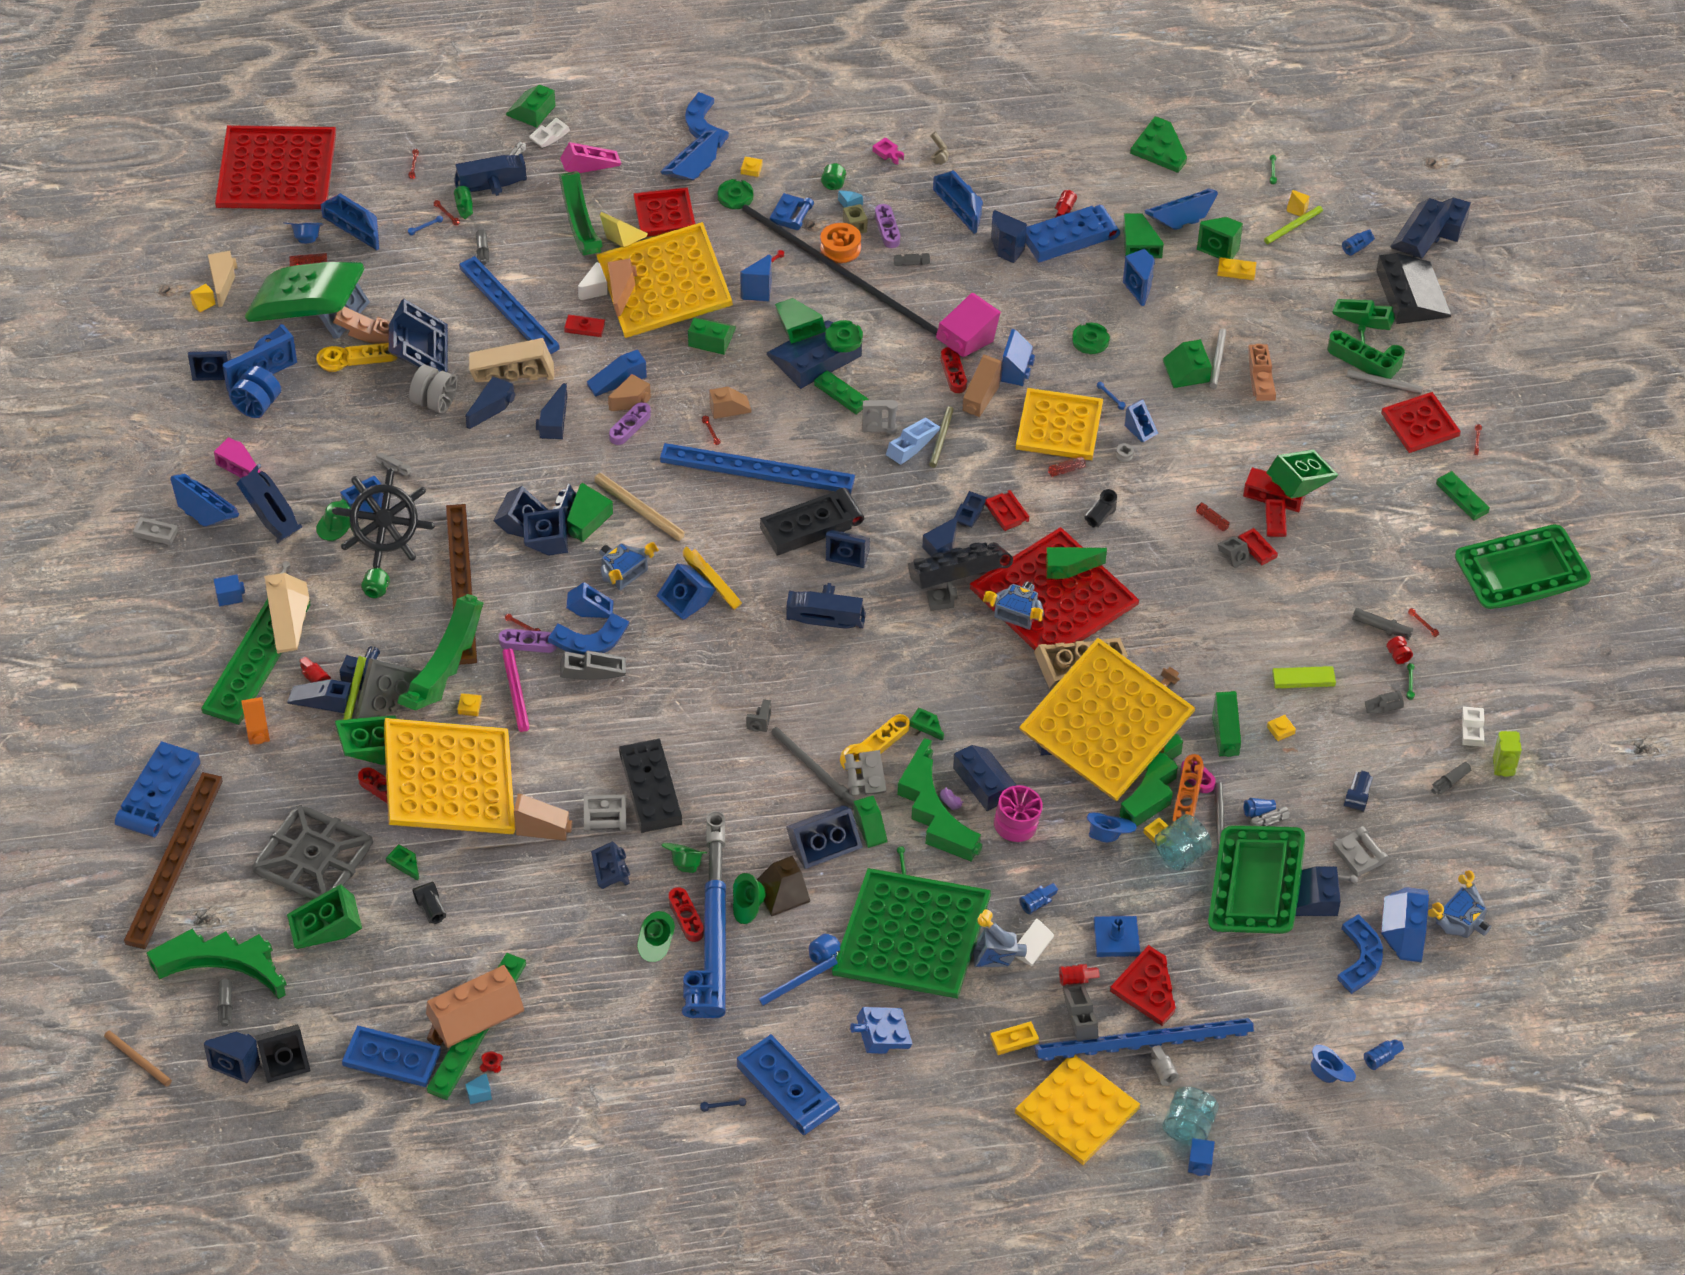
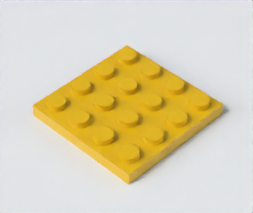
(1059, 424)
(1077, 1108)

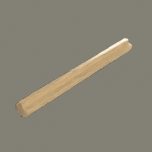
(639, 506)

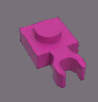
(887, 149)

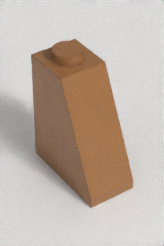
(982, 386)
(540, 819)

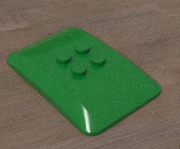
(305, 291)
(1523, 567)
(1257, 879)

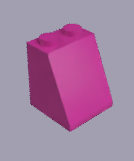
(969, 326)

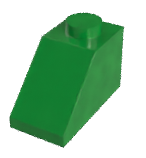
(869, 821)

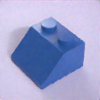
(1139, 274)
(1017, 359)
(685, 591)

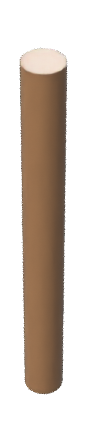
(136, 1057)

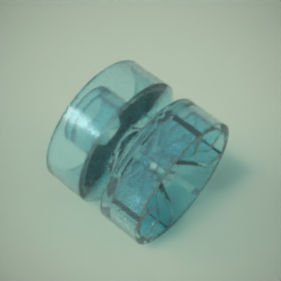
(1183, 842)
(1190, 1115)

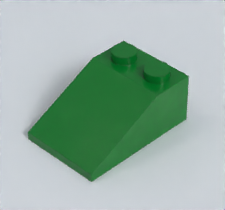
(1300, 472)
(363, 738)
(325, 919)

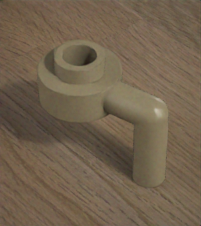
(942, 154)

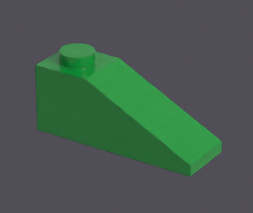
(1070, 561)

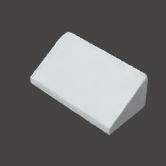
(1036, 940)

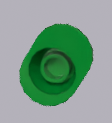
(333, 526)
(684, 857)
(747, 897)
(655, 936)

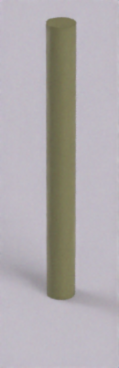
(941, 437)

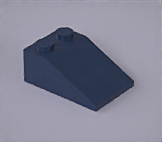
(1319, 892)

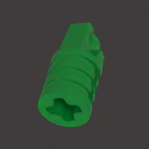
(463, 201)

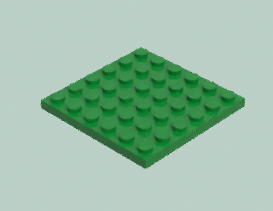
(911, 933)

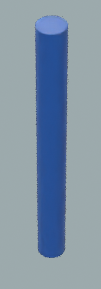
(798, 981)

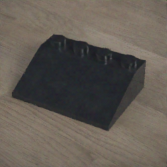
(1411, 288)

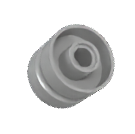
(433, 388)

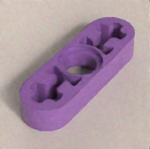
(885, 232)
(627, 431)
(513, 634)

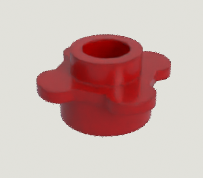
(491, 1057)

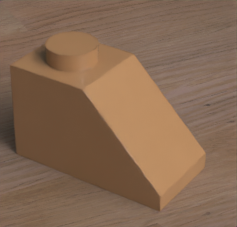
(629, 393)
(728, 402)

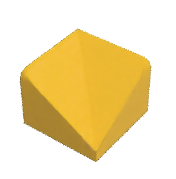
(1298, 203)
(202, 298)

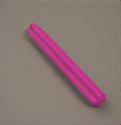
(515, 689)

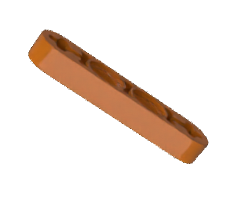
(1189, 792)

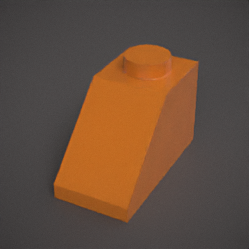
(255, 721)

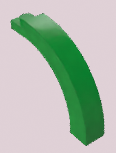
(578, 215)

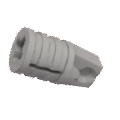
(1163, 1066)

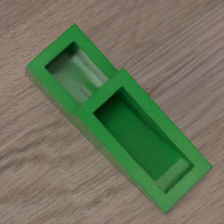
(1365, 313)

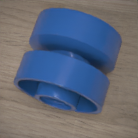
(255, 392)

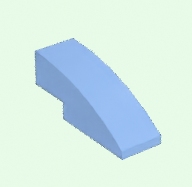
(912, 440)

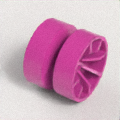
(1018, 813)

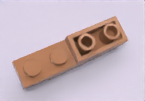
(363, 327)
(1261, 373)

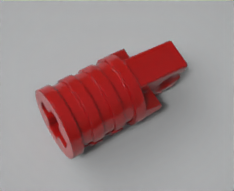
(1065, 202)
(313, 671)
(1077, 974)

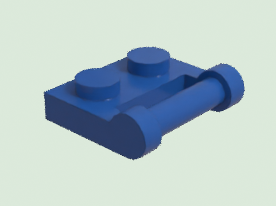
(786, 209)

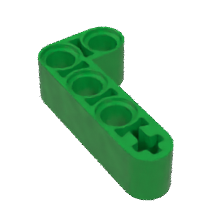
(1364, 356)

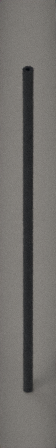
(841, 270)

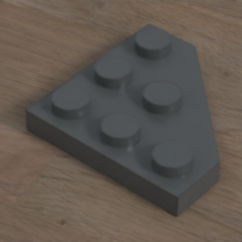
(382, 688)

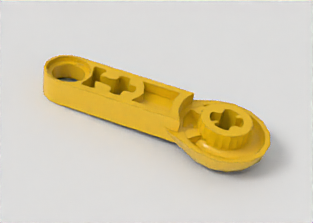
(352, 356)
(695, 560)
(876, 741)

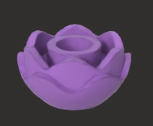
(950, 799)

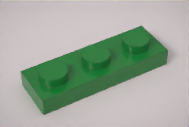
(840, 391)
(1462, 495)

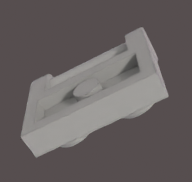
(873, 416)
(604, 807)
(1356, 856)

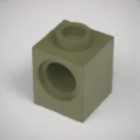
(855, 216)

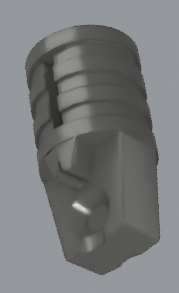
(1379, 703)

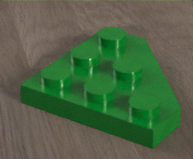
(1160, 145)

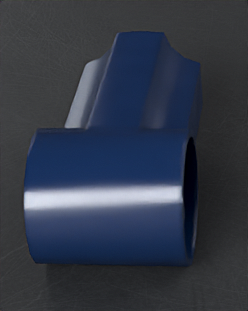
(1358, 794)

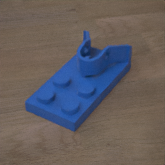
(270, 355)

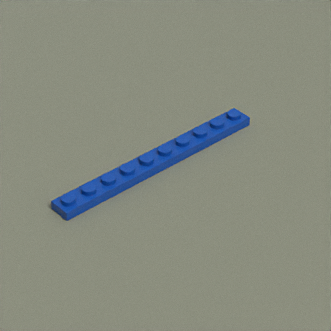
(756, 468)
(1135, 1040)

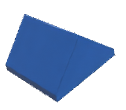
(757, 280)

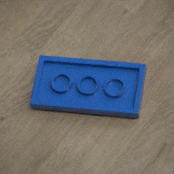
(391, 1056)

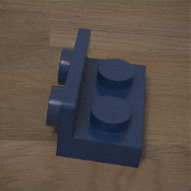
(610, 865)

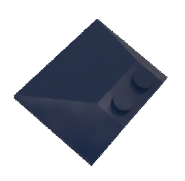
(418, 337)

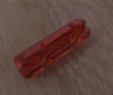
(1066, 466)
(1212, 516)

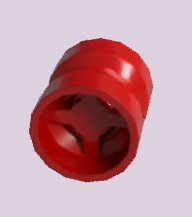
(1399, 649)

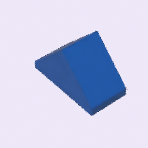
(1139, 421)

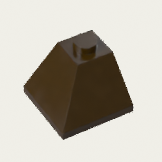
(783, 886)

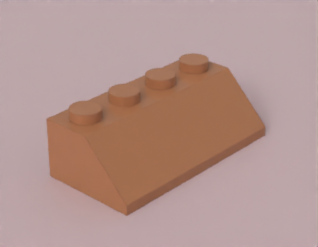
(474, 1006)

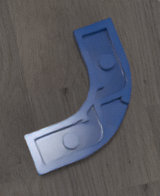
(695, 117)
(599, 642)
(1370, 954)

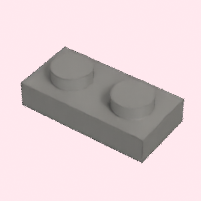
(155, 531)

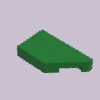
(927, 723)
(404, 861)

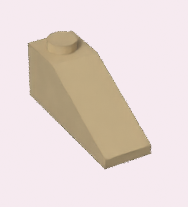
(222, 273)

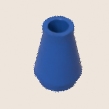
(1256, 807)

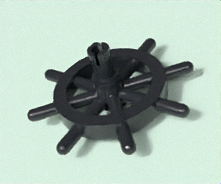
(383, 518)

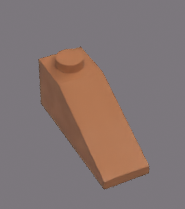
(622, 282)

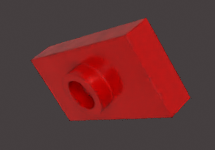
(584, 326)
(1275, 518)
(1258, 546)

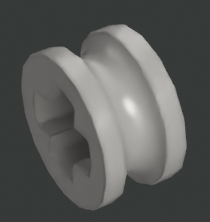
(1124, 457)

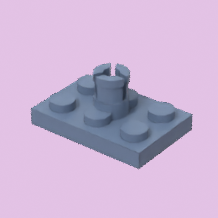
(356, 302)

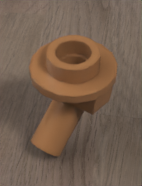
(1170, 676)

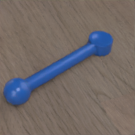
(411, 231)
(1121, 405)

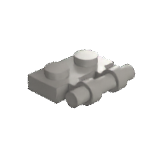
(872, 773)

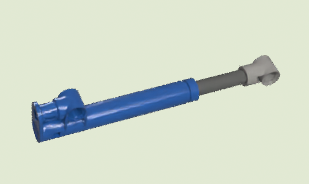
(710, 988)

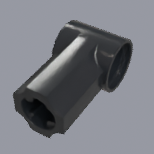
(1102, 508)
(428, 899)

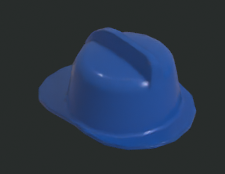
(306, 232)
(1108, 828)
(1329, 1066)

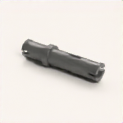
(1387, 625)

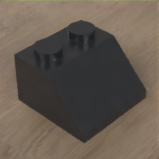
(282, 1053)

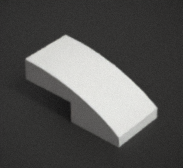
(551, 133)
(1472, 726)

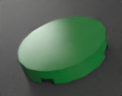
(735, 194)
(844, 336)
(1090, 338)

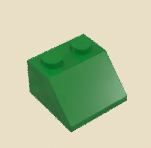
(533, 105)
(1220, 237)
(710, 335)
(1188, 364)

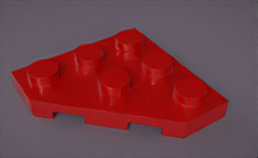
(1147, 986)

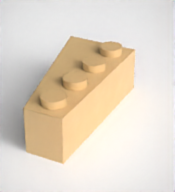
(512, 361)
(1059, 658)

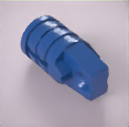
(1357, 242)
(1037, 898)
(1382, 1053)

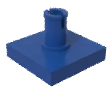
(1116, 936)

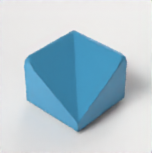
(849, 198)
(479, 1089)

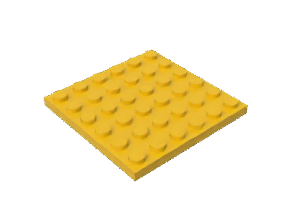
(673, 281)
(1107, 719)
(448, 776)

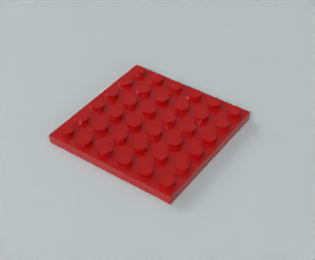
(275, 167)
(1071, 606)

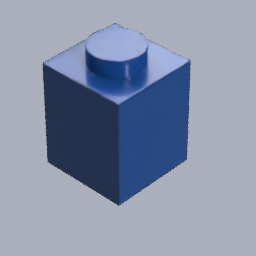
(229, 590)
(1201, 1157)

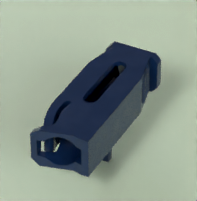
(491, 173)
(269, 504)
(825, 608)

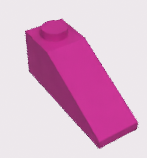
(588, 158)
(234, 458)

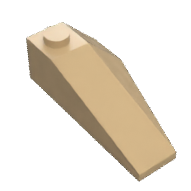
(288, 606)

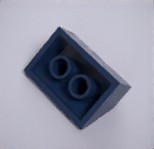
(1422, 228)
(982, 774)
(824, 836)

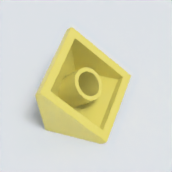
(619, 231)

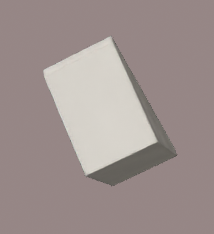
(593, 284)

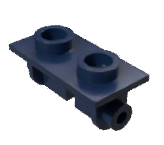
(565, 500)

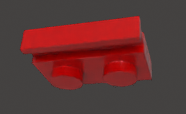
(1007, 510)

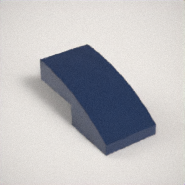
(971, 509)

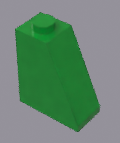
(1140, 235)
(799, 320)
(588, 512)
(1226, 724)

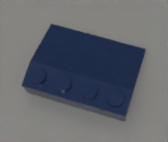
(810, 358)

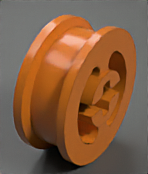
(840, 242)

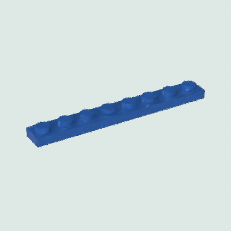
(506, 303)

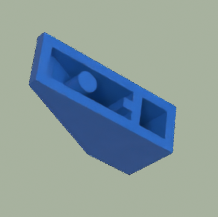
(617, 372)

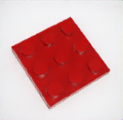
(663, 210)
(1420, 422)

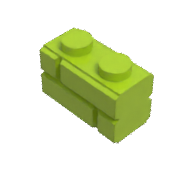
(1507, 753)

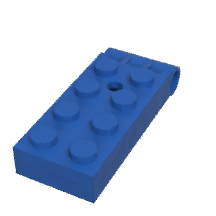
(1070, 232)
(157, 789)
(781, 1078)

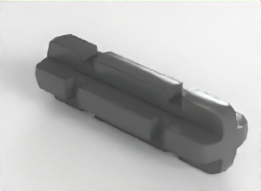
(911, 259)

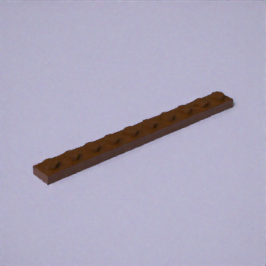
(460, 564)
(173, 861)

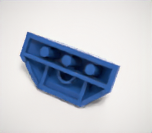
(694, 157)
(959, 198)
(1184, 210)
(352, 219)
(201, 501)
(1406, 922)

